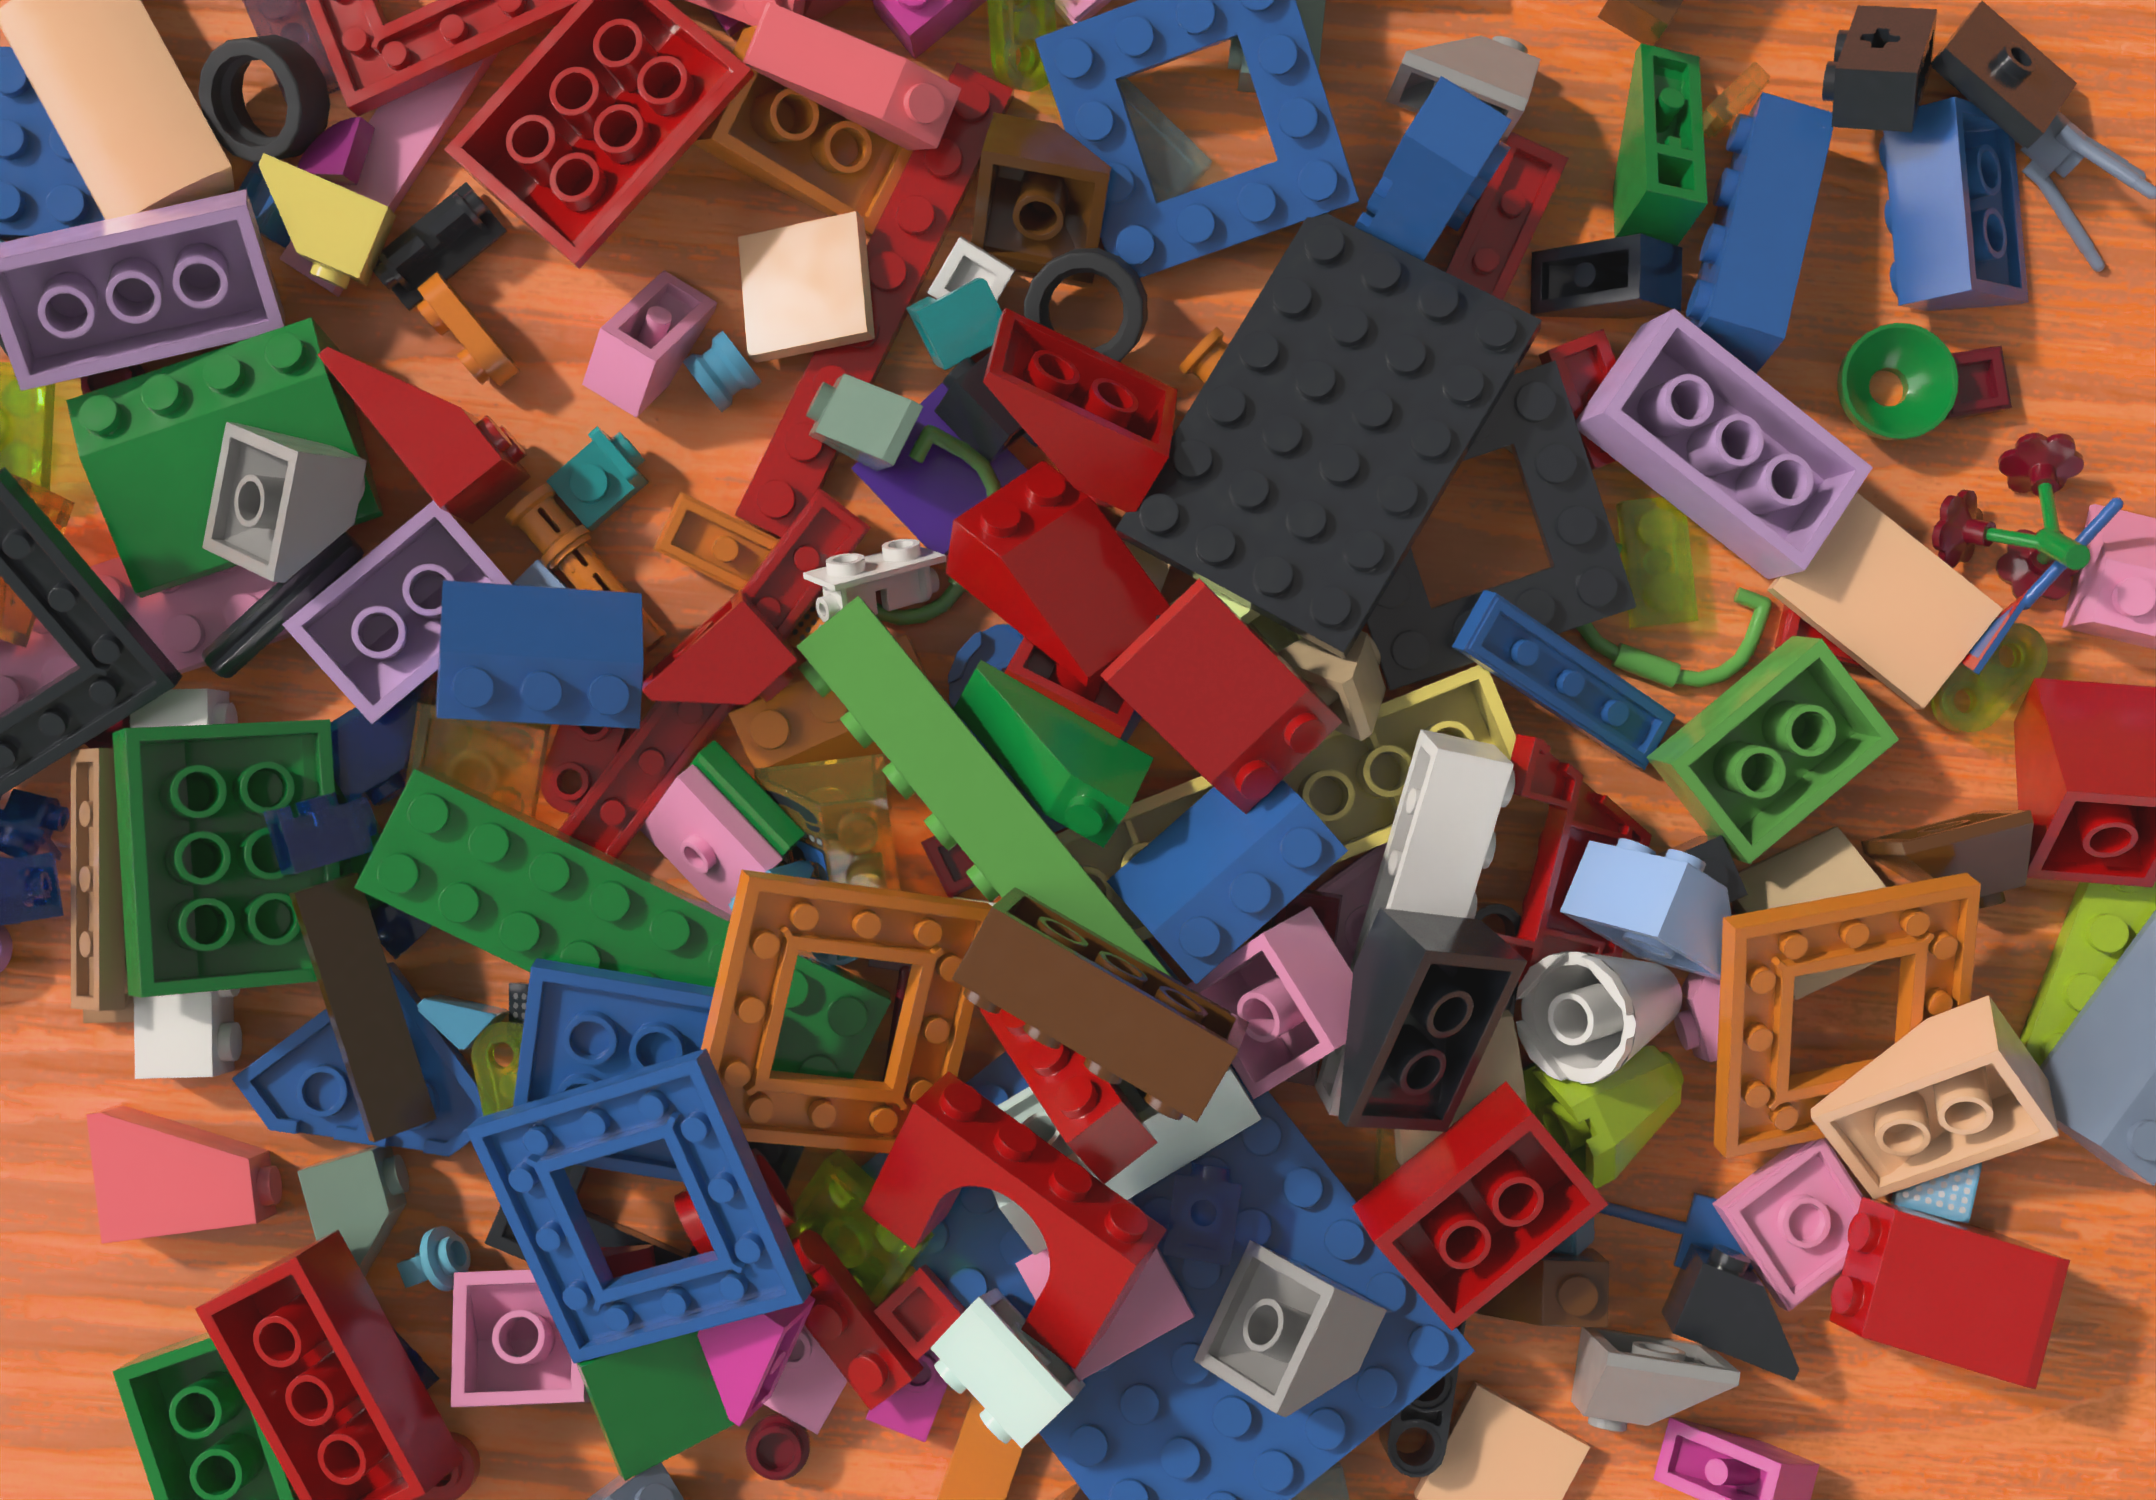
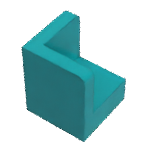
(957, 322)

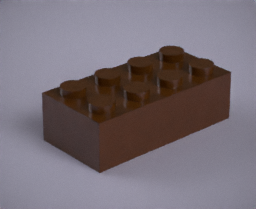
(1100, 1004)

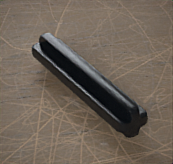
(265, 618)

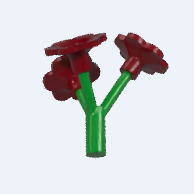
(2037, 466)

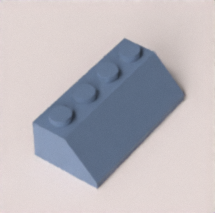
(2107, 1065)

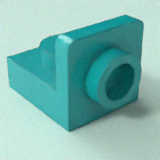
(599, 478)

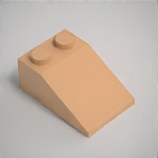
(1939, 1101)

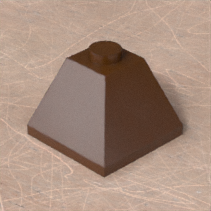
(1037, 194)
(1984, 844)

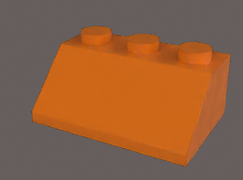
(802, 725)

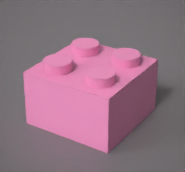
(1290, 992)

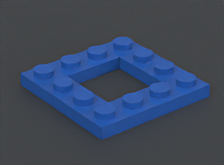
(1311, 166)
(687, 1106)

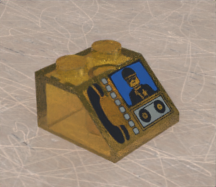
(844, 818)

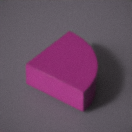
(339, 152)

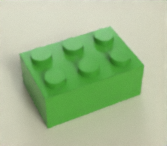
(1773, 747)

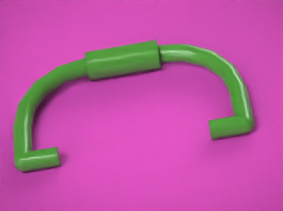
(927, 437)
(1669, 672)

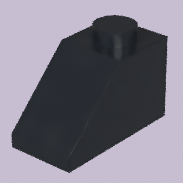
(1607, 279)
(1728, 1309)

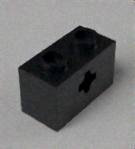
(1881, 68)

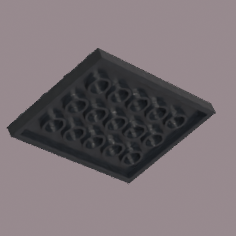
(1330, 431)

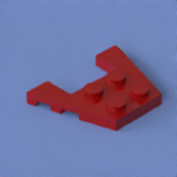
(1572, 820)

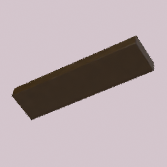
(363, 1007)

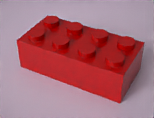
(330, 1379)

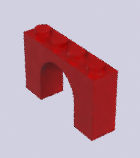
(1091, 1232)

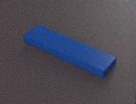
(1563, 679)

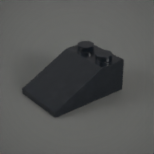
(1421, 1017)

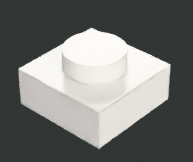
(968, 263)

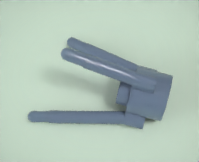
(2061, 151)

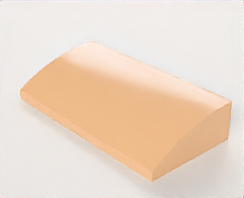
(117, 103)

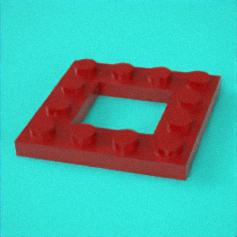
(391, 59)

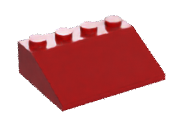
(597, 118)

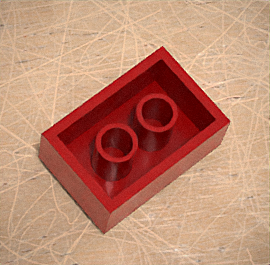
(1478, 1206)

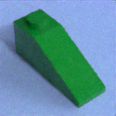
(1662, 148)
(1056, 756)

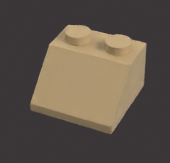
(1809, 872)

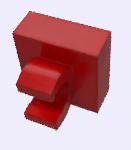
(920, 1311)

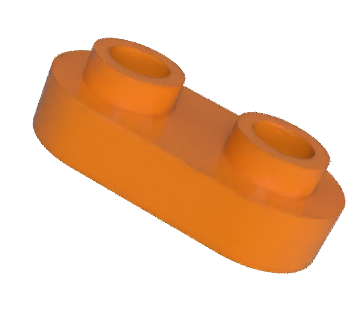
(482, 352)

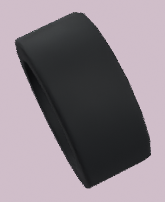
(225, 107)
(1105, 265)

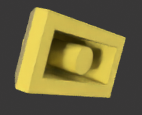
(328, 222)

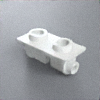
(898, 571)

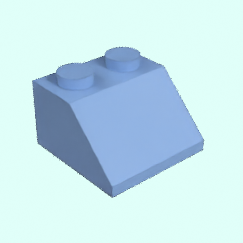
(1651, 904)

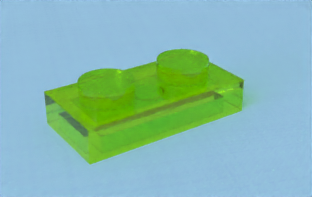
(1657, 562)

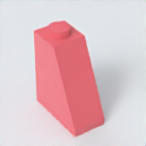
(174, 1178)

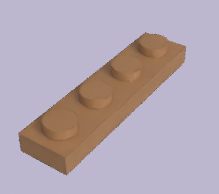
(96, 885)

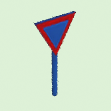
(1992, 637)

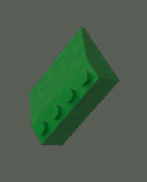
(160, 435)
(198, 858)

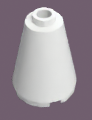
(1593, 1012)

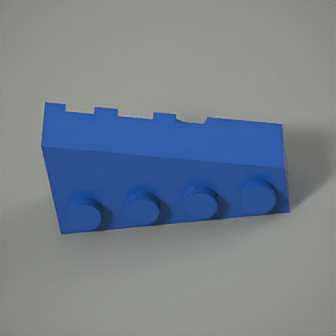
(1436, 170)
(1760, 227)

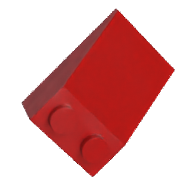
(1083, 409)
(452, 454)
(1054, 571)
(1221, 697)

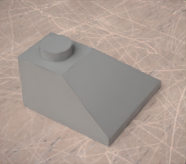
(1487, 68)
(280, 500)
(1287, 1331)
(1643, 1377)

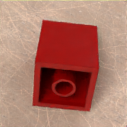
(2089, 780)
(1948, 1291)

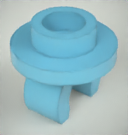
(439, 1257)

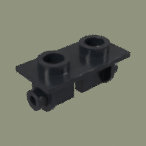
(438, 243)

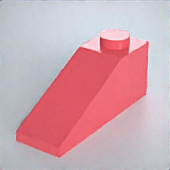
(853, 78)

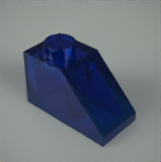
(375, 757)

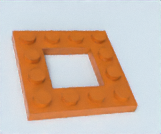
(766, 930)
(1763, 952)

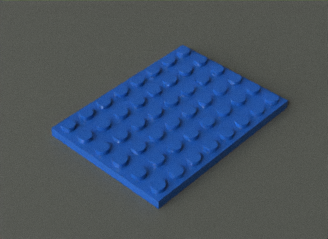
(1158, 1418)

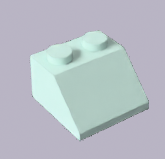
(1004, 1369)

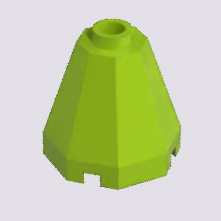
(1610, 1119)

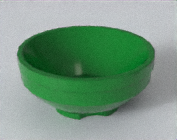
(1923, 368)

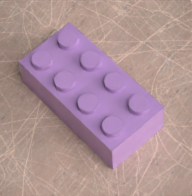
(135, 289)
(1723, 446)

